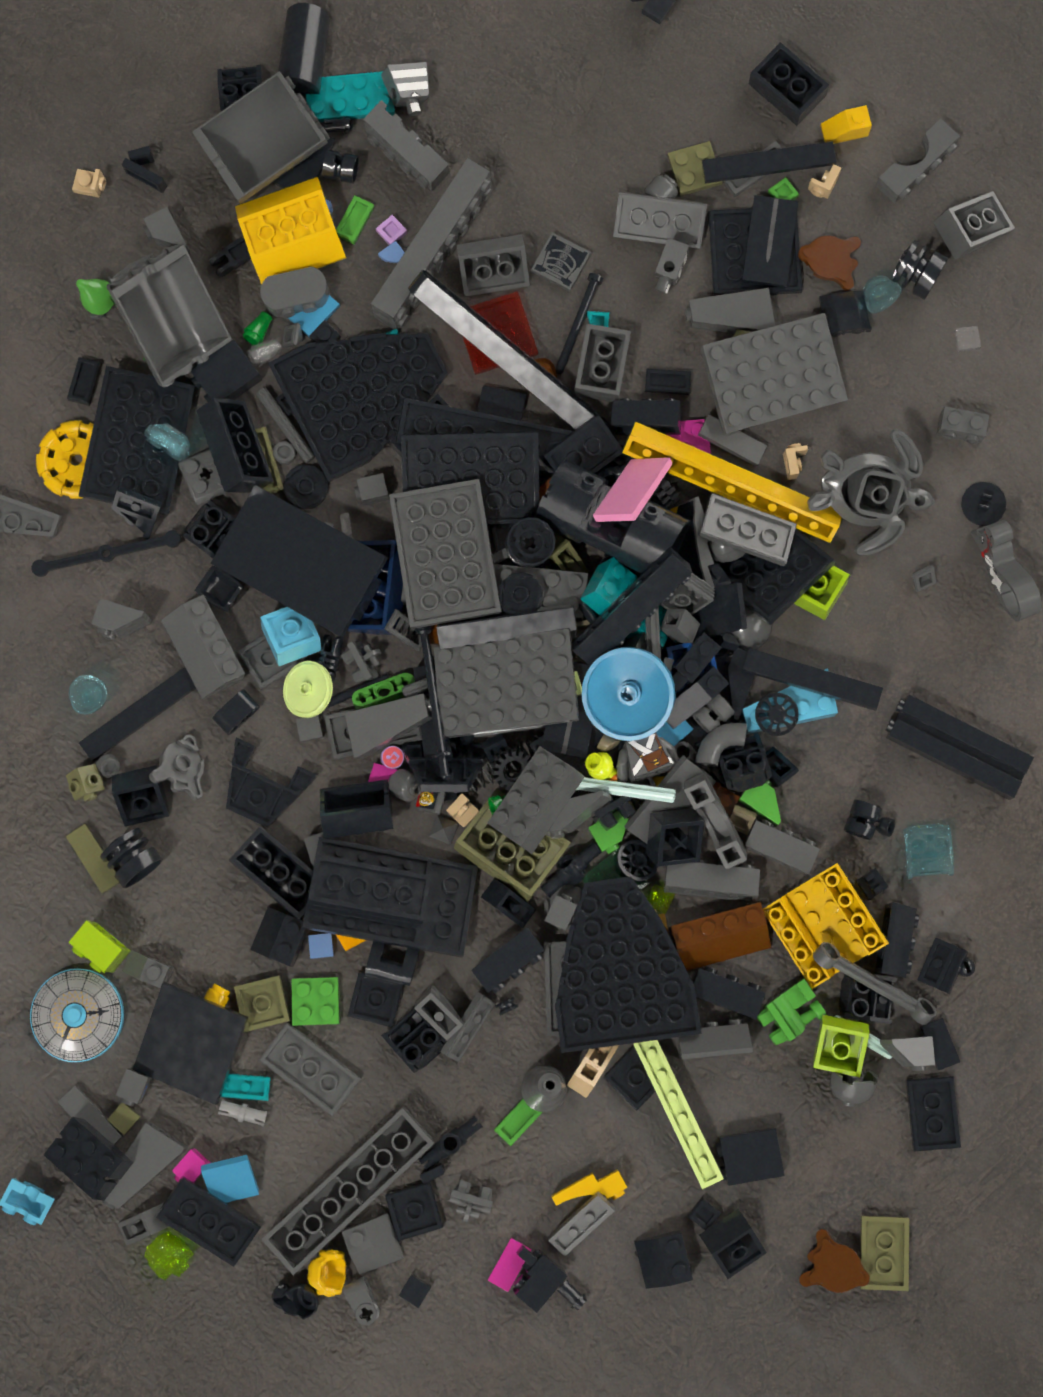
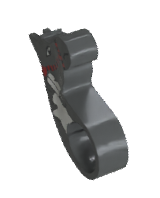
(1009, 579)

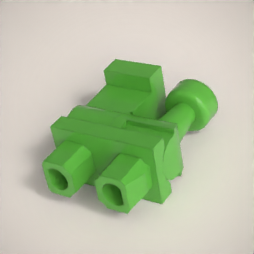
(784, 1013)

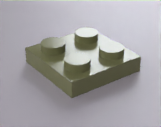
(688, 169)
(262, 1003)

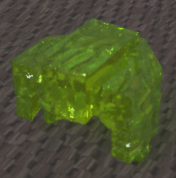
(168, 1255)

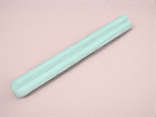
(628, 789)

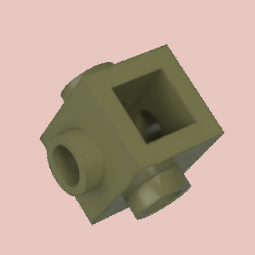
(85, 783)

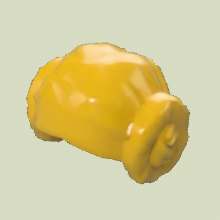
(327, 1272)

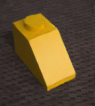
(847, 125)

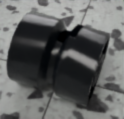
(340, 166)
(866, 812)

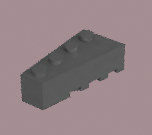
(405, 147)

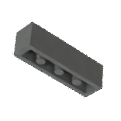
(713, 881)

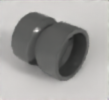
(719, 708)

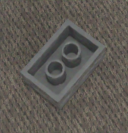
(602, 363)

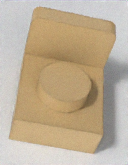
(89, 182)
(825, 186)
(793, 464)
(462, 810)

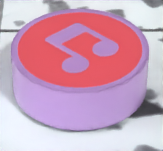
(392, 757)

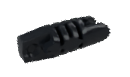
(331, 659)

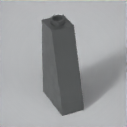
(732, 311)
(384, 723)
(152, 1154)

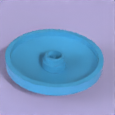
(628, 693)

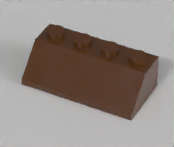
(721, 936)

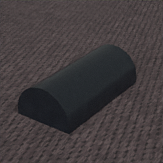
(304, 47)
(275, 871)

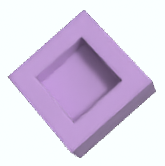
(391, 230)

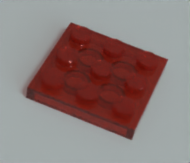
(509, 317)

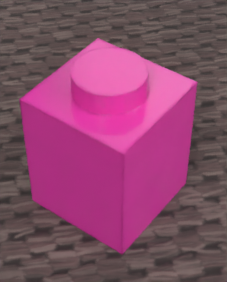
(190, 1166)

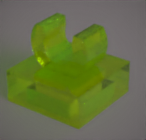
(659, 899)

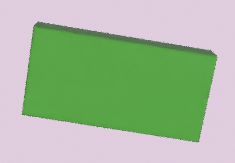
(354, 219)
(516, 1122)

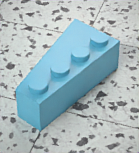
(810, 708)

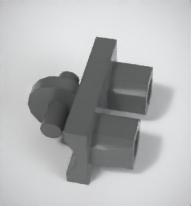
(365, 659)
(480, 1203)

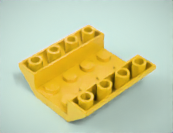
(290, 230)
(822, 912)

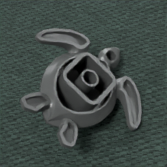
(873, 490)

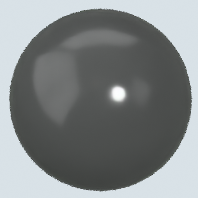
(756, 632)

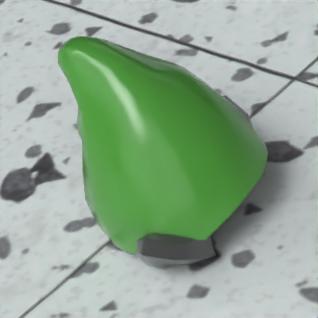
(95, 296)

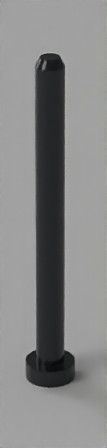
(595, 280)

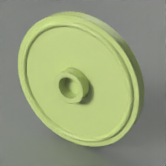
(307, 689)

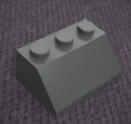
(493, 265)
(716, 1040)

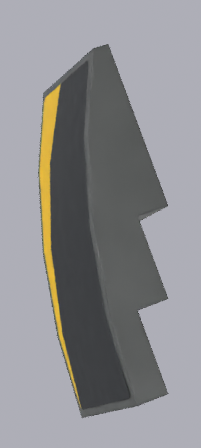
(695, 548)

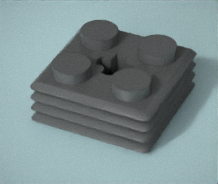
(199, 486)
(691, 596)

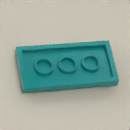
(349, 96)

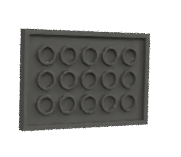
(773, 373)
(445, 554)
(507, 684)

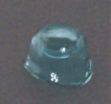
(880, 293)
(87, 694)

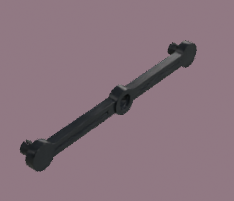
(41, 568)

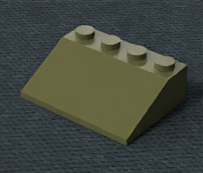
(505, 858)

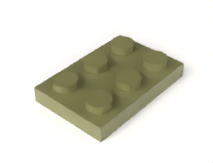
(885, 1252)

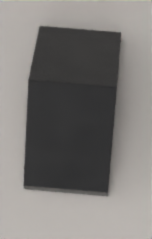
(780, 767)

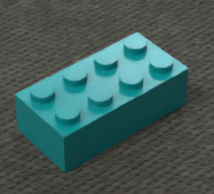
(607, 585)

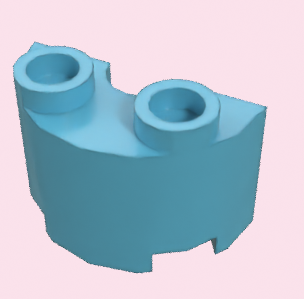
(26, 1200)

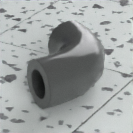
(717, 741)

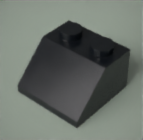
(138, 797)
(279, 937)
(732, 1243)
(663, 1260)

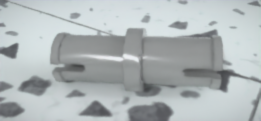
(242, 1113)

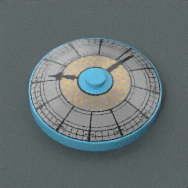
(77, 1015)

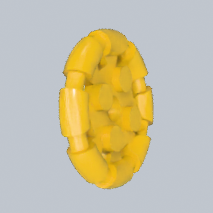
(62, 458)

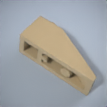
(591, 1069)

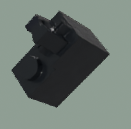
(541, 1278)

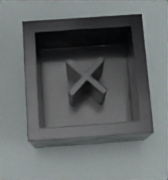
(675, 837)

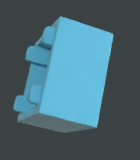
(290, 635)

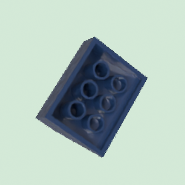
(387, 596)

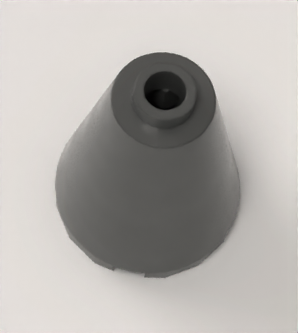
(535, 1091)

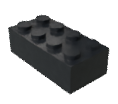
(234, 445)

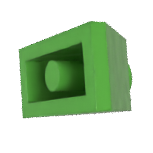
(763, 802)
(609, 840)

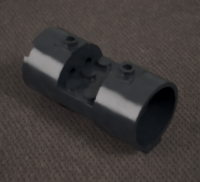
(636, 544)

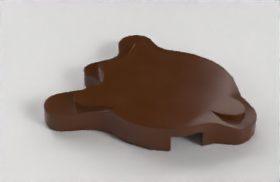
(831, 259)
(835, 1266)

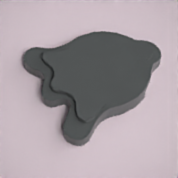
(181, 766)

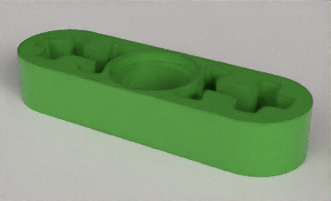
(366, 692)

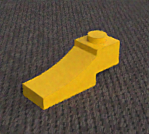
(609, 1185)

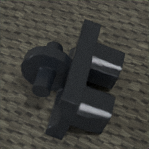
(605, 816)

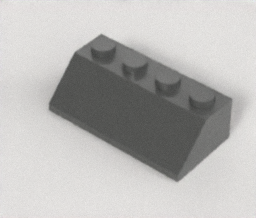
(203, 647)

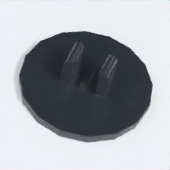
(983, 503)

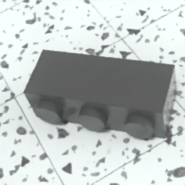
(782, 846)

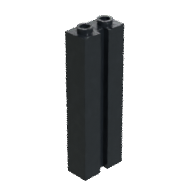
(959, 747)

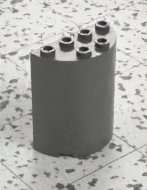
(261, 136)
(168, 312)

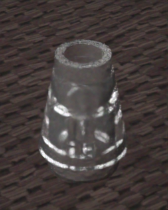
(263, 352)

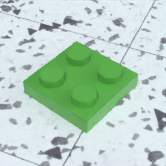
(315, 1001)

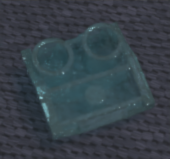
(170, 438)
(928, 850)

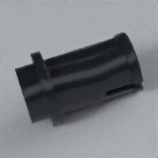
(338, 125)
(572, 1295)

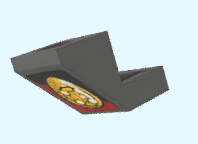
(430, 802)

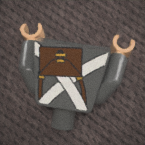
(645, 758)

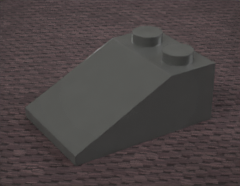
(973, 224)

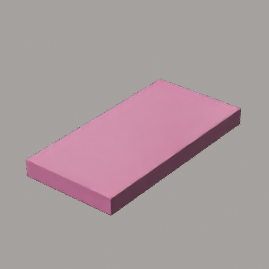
(632, 489)

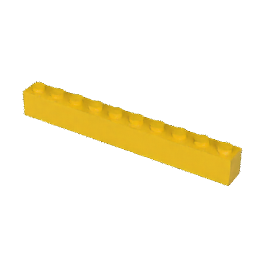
(732, 481)

